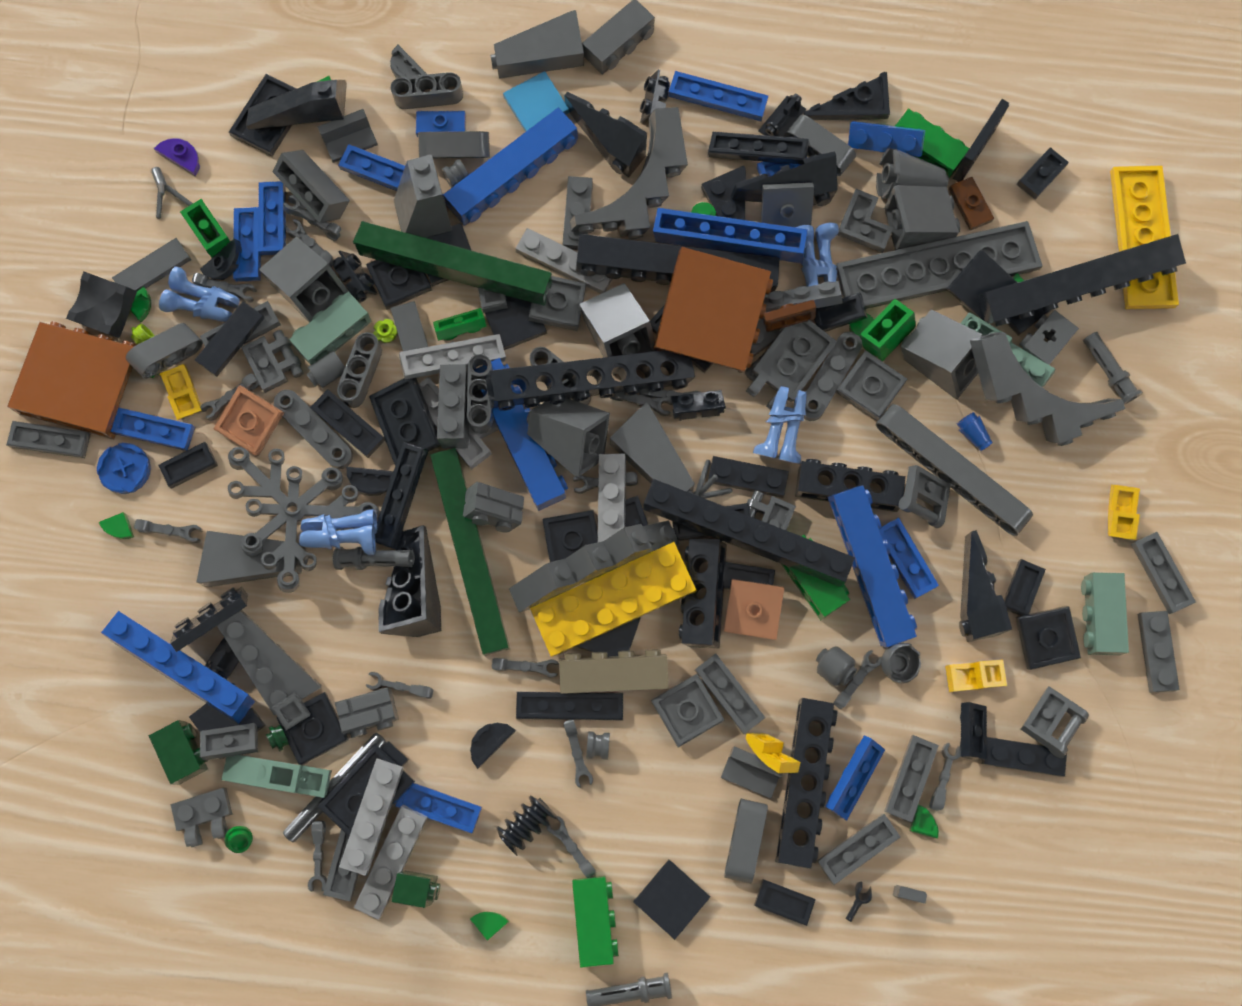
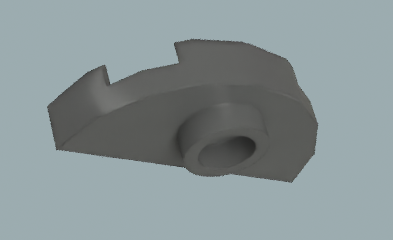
(403, 65)

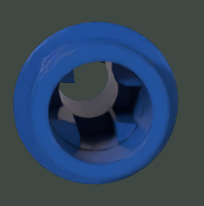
(975, 431)

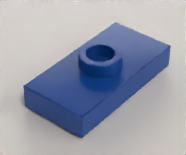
(440, 121)

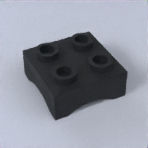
(102, 305)

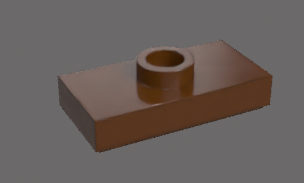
(971, 203)
(789, 315)

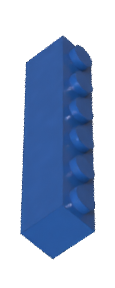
(511, 167)
(729, 235)
(530, 458)
(872, 566)
(178, 667)

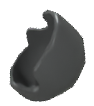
(901, 662)

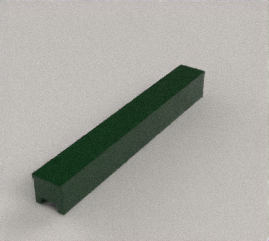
(453, 263)
(470, 554)

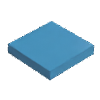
(534, 100)

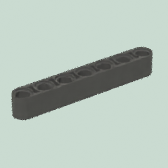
(954, 469)

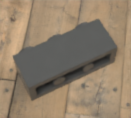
(618, 36)
(311, 186)
(452, 407)

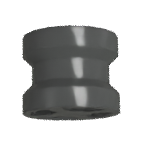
(455, 173)
(598, 745)

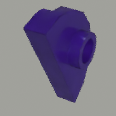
(180, 153)

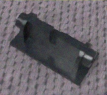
(656, 89)
(783, 116)
(349, 267)
(708, 403)
(222, 660)

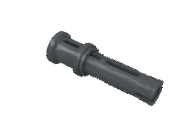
(1117, 377)
(360, 560)
(643, 989)

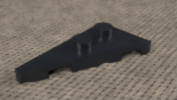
(863, 102)
(719, 192)

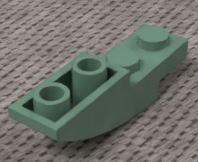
(1034, 367)
(277, 775)

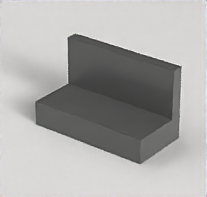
(351, 130)
(750, 772)

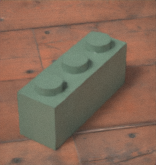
(330, 328)
(1105, 614)

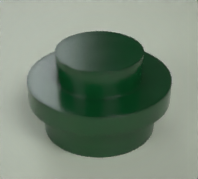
(276, 738)

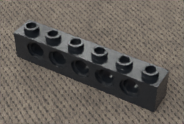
(787, 850)

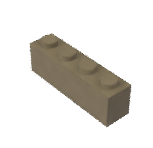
(613, 673)

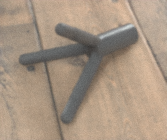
(162, 187)
(700, 490)

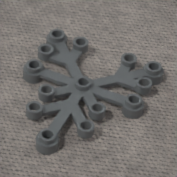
(271, 489)

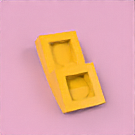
(181, 391)
(1122, 512)
(976, 675)
(770, 752)

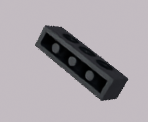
(810, 487)
(708, 633)

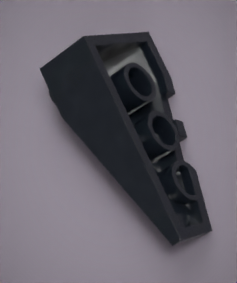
(306, 104)
(616, 139)
(817, 169)
(412, 592)
(982, 612)

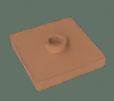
(248, 420)
(753, 609)

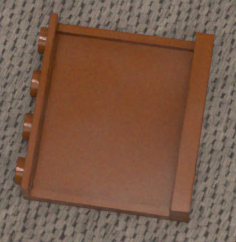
(713, 309)
(72, 379)

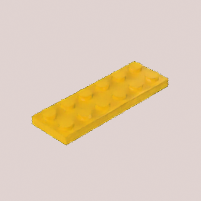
(1141, 219)
(613, 599)

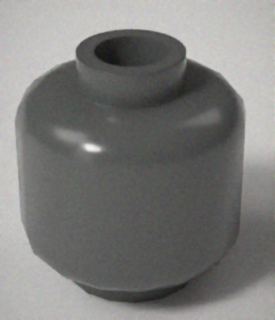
(836, 666)

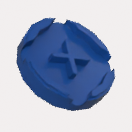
(123, 468)

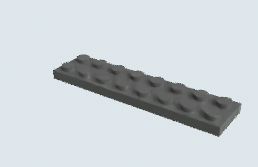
(935, 265)

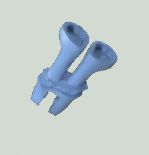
(824, 267)
(205, 307)
(780, 415)
(322, 533)

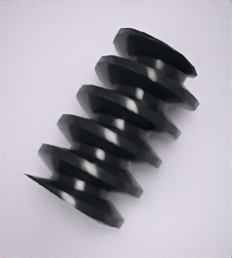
(525, 824)

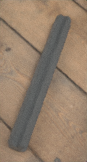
(312, 811)

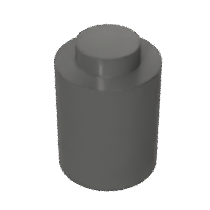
(326, 370)

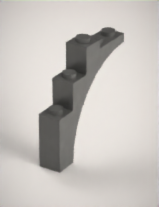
(664, 158)
(1006, 381)
(590, 562)

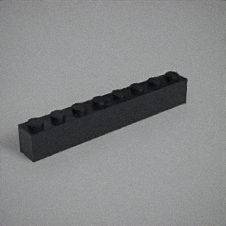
(650, 260)
(1082, 279)
(748, 533)

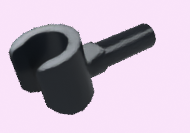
(861, 898)

